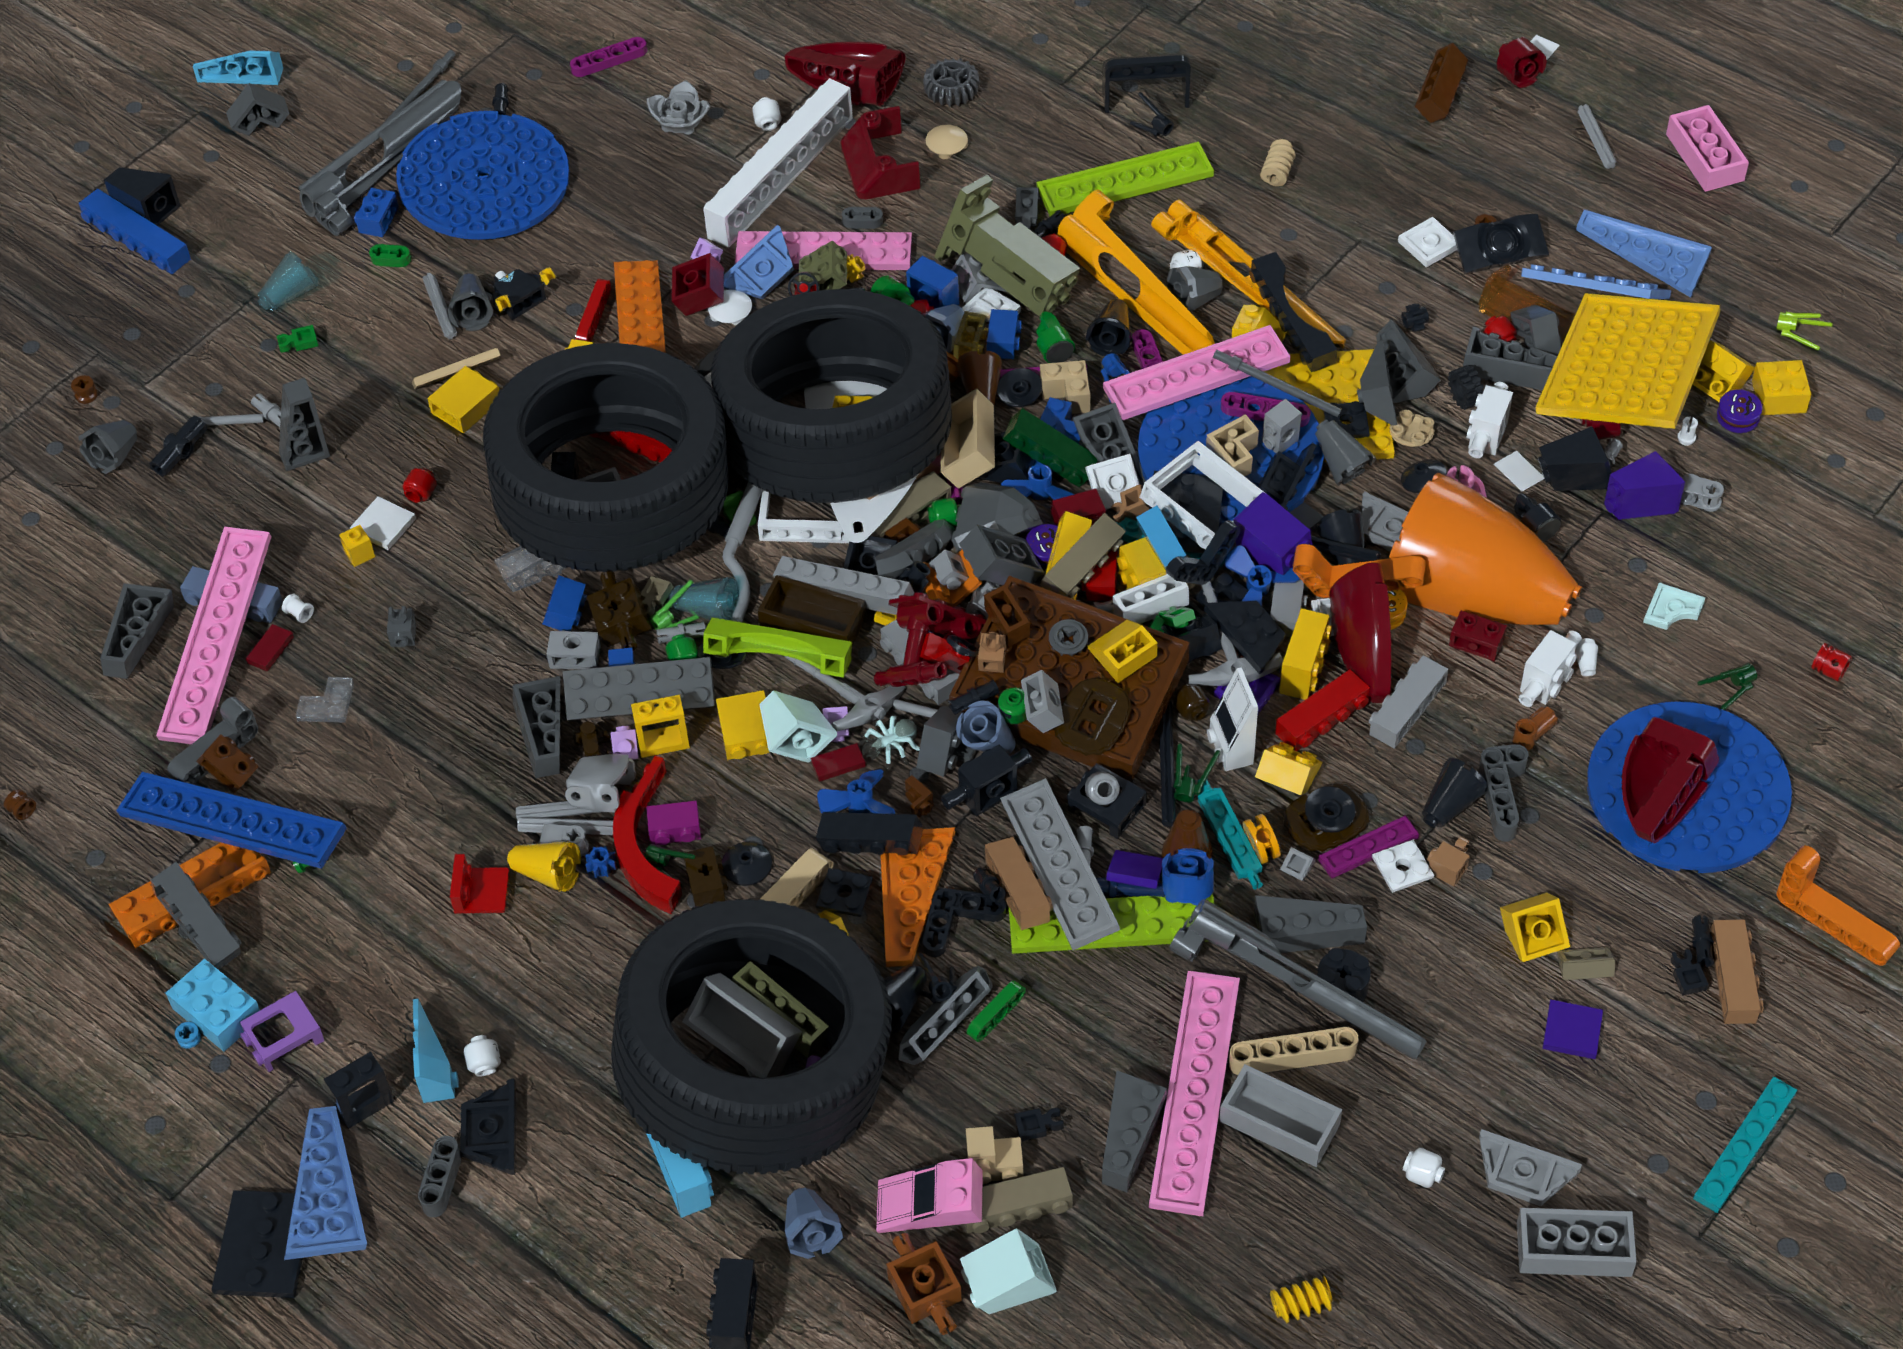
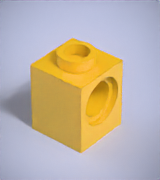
(357, 545)

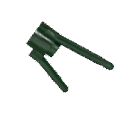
(1740, 676)
(1186, 786)
(660, 856)

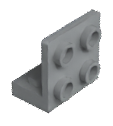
(970, 277)

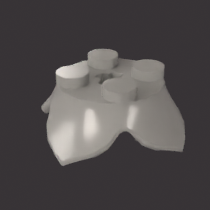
(680, 110)

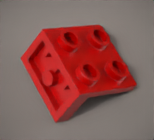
(478, 888)

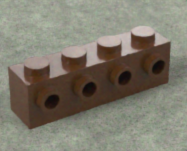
(1441, 83)

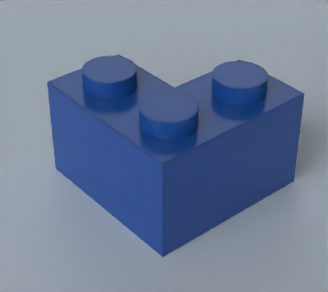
(1059, 416)

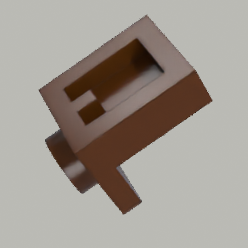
(902, 530)
(919, 796)

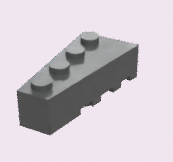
(1309, 924)

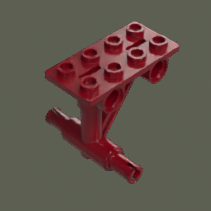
(919, 616)

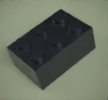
(733, 1304)

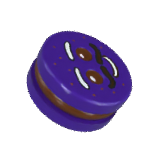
(1739, 411)
(1041, 542)

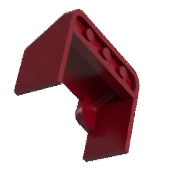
(871, 174)

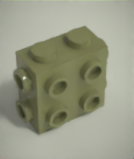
(827, 265)

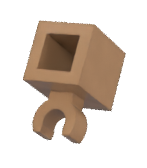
(1131, 504)
(992, 652)
(1449, 862)

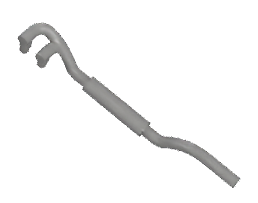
(734, 539)

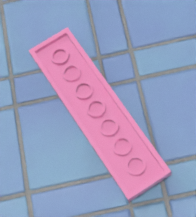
(876, 249)
(1194, 373)

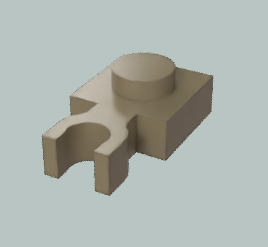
(655, 593)

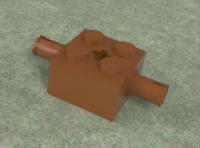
(939, 1286)

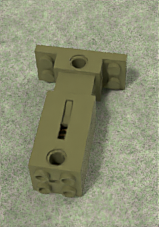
(1009, 253)

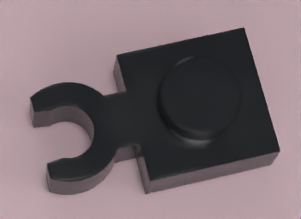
(1688, 976)
(1033, 1124)

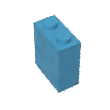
(1160, 535)

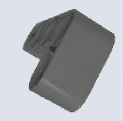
(237, 724)
(1501, 793)

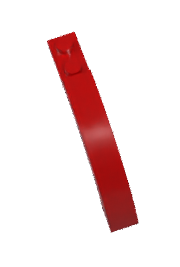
(644, 878)

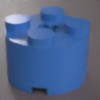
(1187, 876)

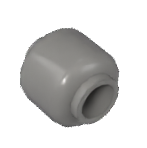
(1102, 788)

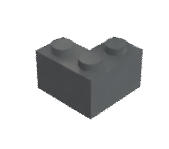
(254, 106)
(1538, 328)
(939, 743)

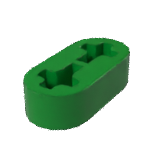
(390, 255)

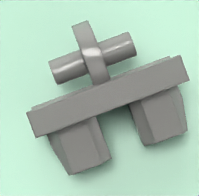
(976, 604)

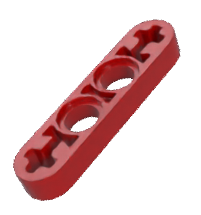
(594, 310)

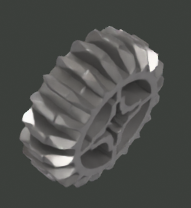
(951, 82)

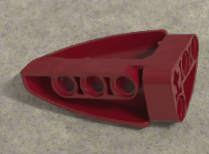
(865, 67)
(1363, 626)
(1665, 776)

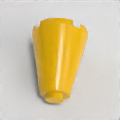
(547, 863)

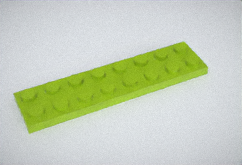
(1127, 177)
(1140, 919)

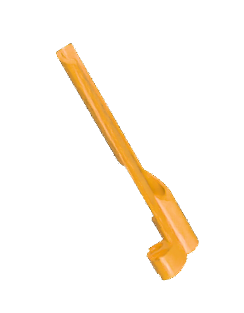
(1089, 236)
(1218, 249)

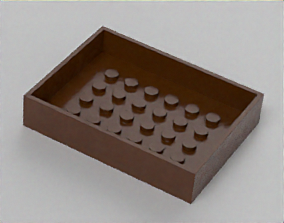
(1148, 687)

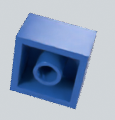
(933, 283)

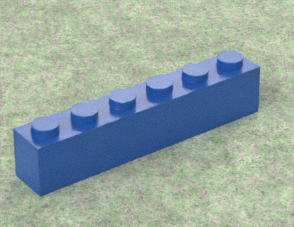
(134, 231)

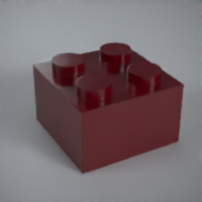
(697, 284)

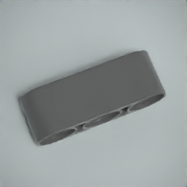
(441, 1187)

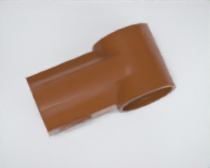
(1533, 727)

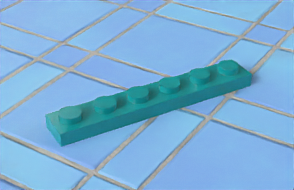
(1745, 1144)

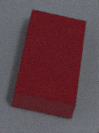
(269, 647)
(838, 762)

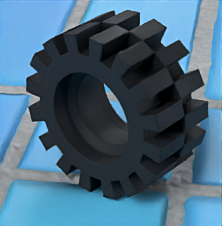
(1465, 386)

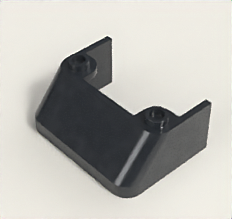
(1146, 68)

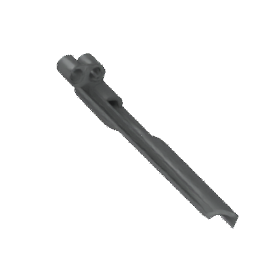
(328, 191)
(1243, 940)

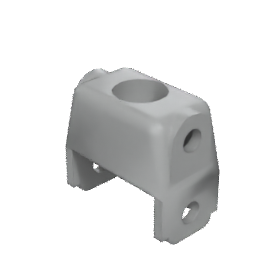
(596, 778)

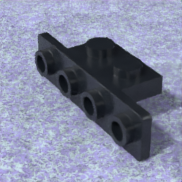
(1284, 474)

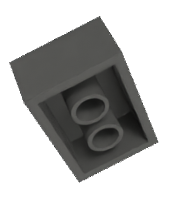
(1000, 555)

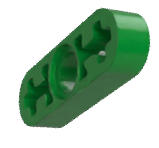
(996, 1011)

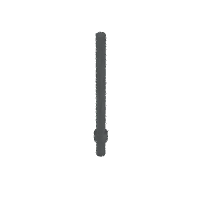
(438, 68)
(1235, 363)

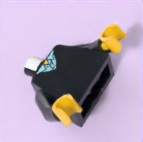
(519, 291)

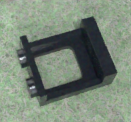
(1119, 813)
(365, 1101)

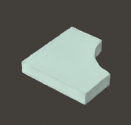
(1671, 605)

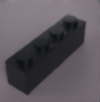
(869, 833)

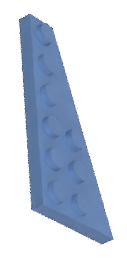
(1660, 254)
(1602, 283)
(325, 1200)

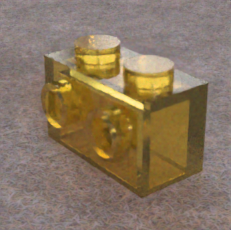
(971, 334)

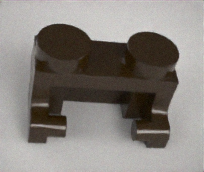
(590, 740)

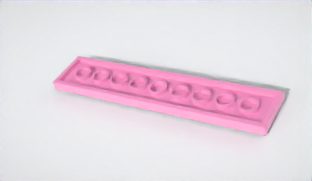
(214, 635)
(1194, 1094)

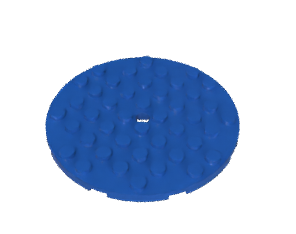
(522, 184)
(1179, 425)
(1734, 816)

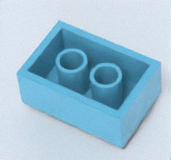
(212, 1004)

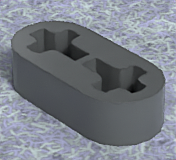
(862, 217)

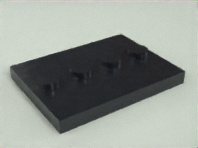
(1200, 498)
(255, 1247)

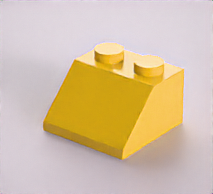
(1253, 318)
(1535, 926)

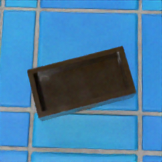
(811, 610)

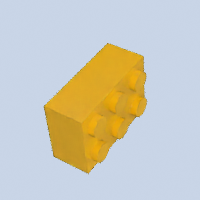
(1305, 654)

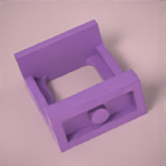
(300, 1018)

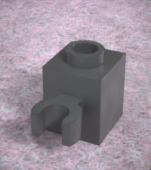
(401, 627)

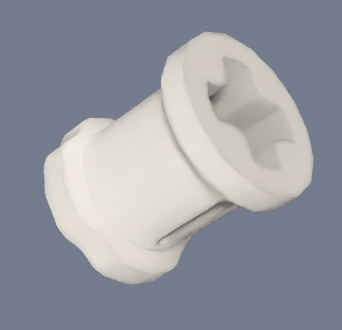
(296, 607)

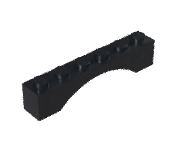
(1313, 344)

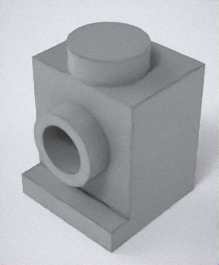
(949, 569)

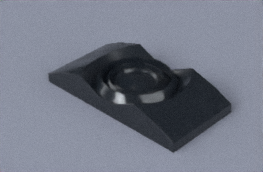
(1500, 243)

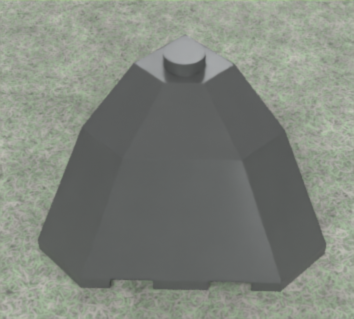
(994, 508)

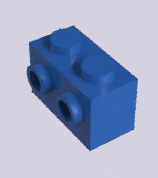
(376, 212)
(1003, 332)
(564, 604)

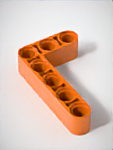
(1321, 575)
(1829, 913)

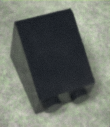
(144, 192)
(1575, 462)

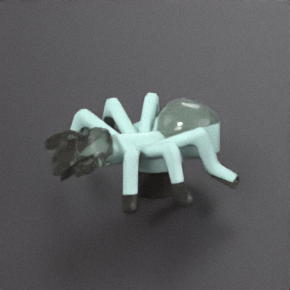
(893, 739)

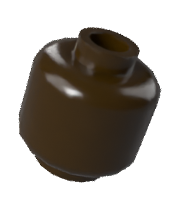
(1191, 702)

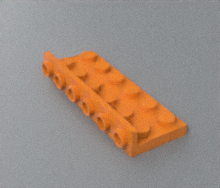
(216, 874)

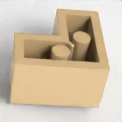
(1067, 381)
(1233, 443)
(996, 1157)

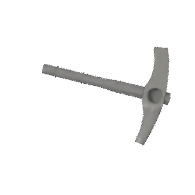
(1223, 674)
(866, 707)

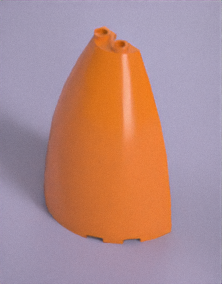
(1481, 559)

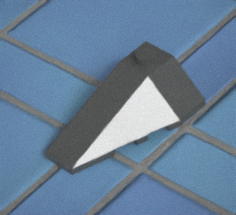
(1376, 387)
(1106, 436)

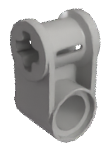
(1699, 491)
(560, 833)

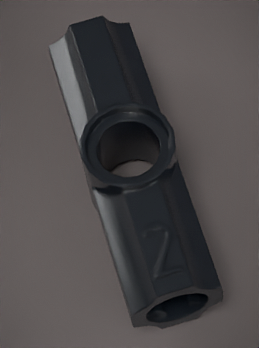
(178, 446)

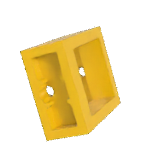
(662, 739)

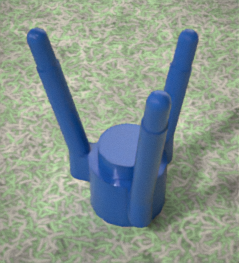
(1112, 367)

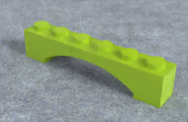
(732, 637)

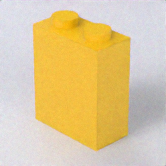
(463, 399)
(742, 725)

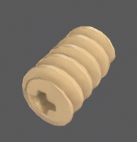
(1278, 163)

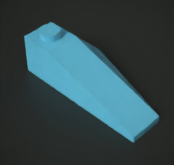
(242, 68)
(431, 1065)

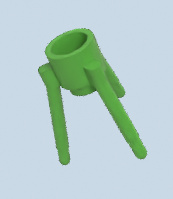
(663, 617)

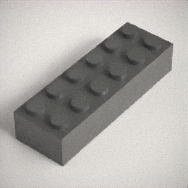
(613, 689)

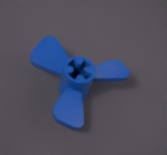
(1038, 485)
(1241, 563)
(857, 797)

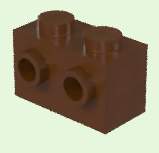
(1007, 615)
(227, 763)

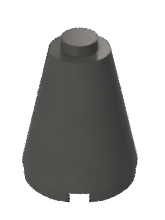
(470, 304)
(1342, 452)

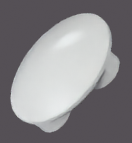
(734, 308)

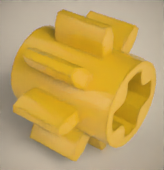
(855, 267)

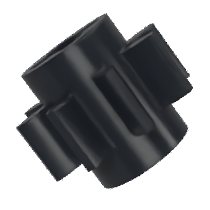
(1415, 317)

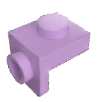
(704, 247)
(834, 714)
(625, 742)

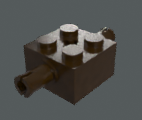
(618, 611)

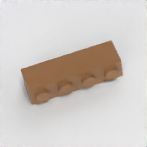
(1016, 876)
(1735, 972)

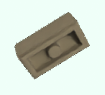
(1586, 963)

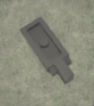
(1026, 206)

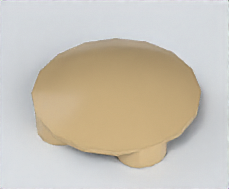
(946, 140)
(1412, 429)

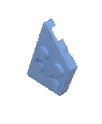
(761, 267)

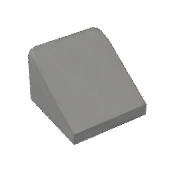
(1297, 864)

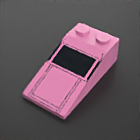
(931, 1197)

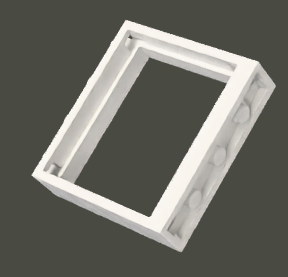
(1211, 466)
(797, 530)

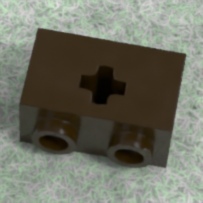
(704, 876)

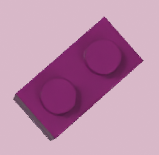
(673, 823)

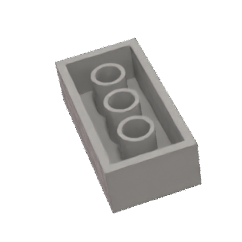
(1576, 1242)

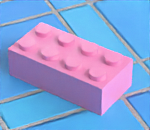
(1707, 148)

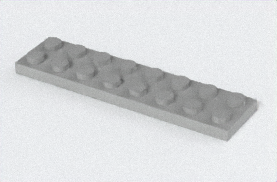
(1060, 864)

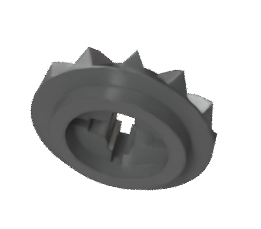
(1069, 628)

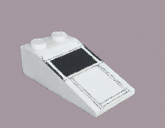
(1235, 724)

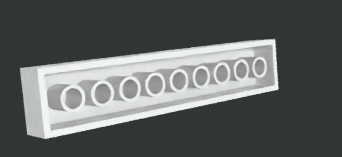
(778, 163)

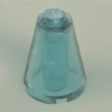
(287, 283)
(708, 598)

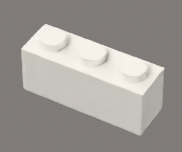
(1149, 598)

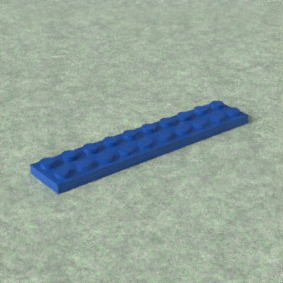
(232, 819)

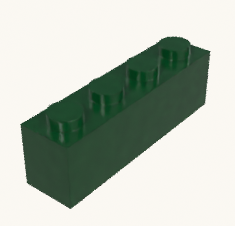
(1049, 447)

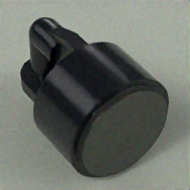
(1538, 518)

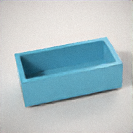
(686, 1180)

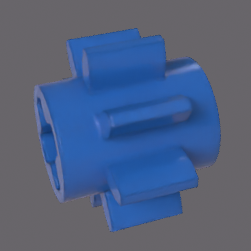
(600, 861)

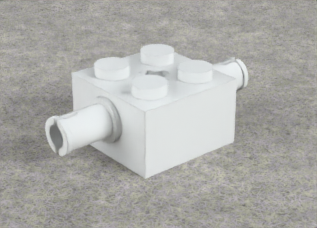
(1489, 420)
(1548, 668)

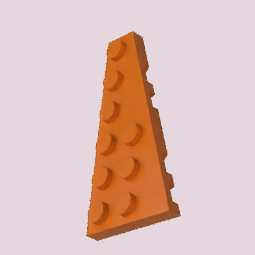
(908, 893)

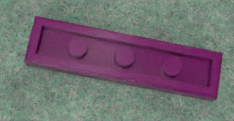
(1361, 849)

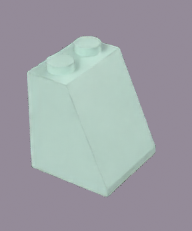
(794, 726)
(1007, 1273)

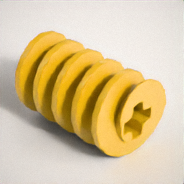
(1301, 1299)

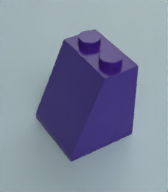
(1644, 489)
(1270, 533)

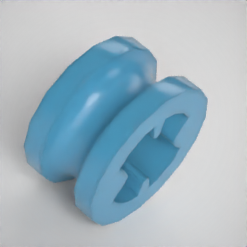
(194, 1037)

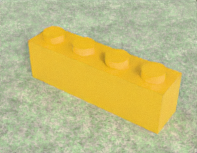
(1069, 531)

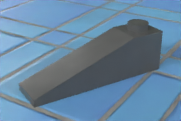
(1408, 369)

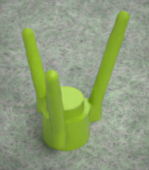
(1788, 321)

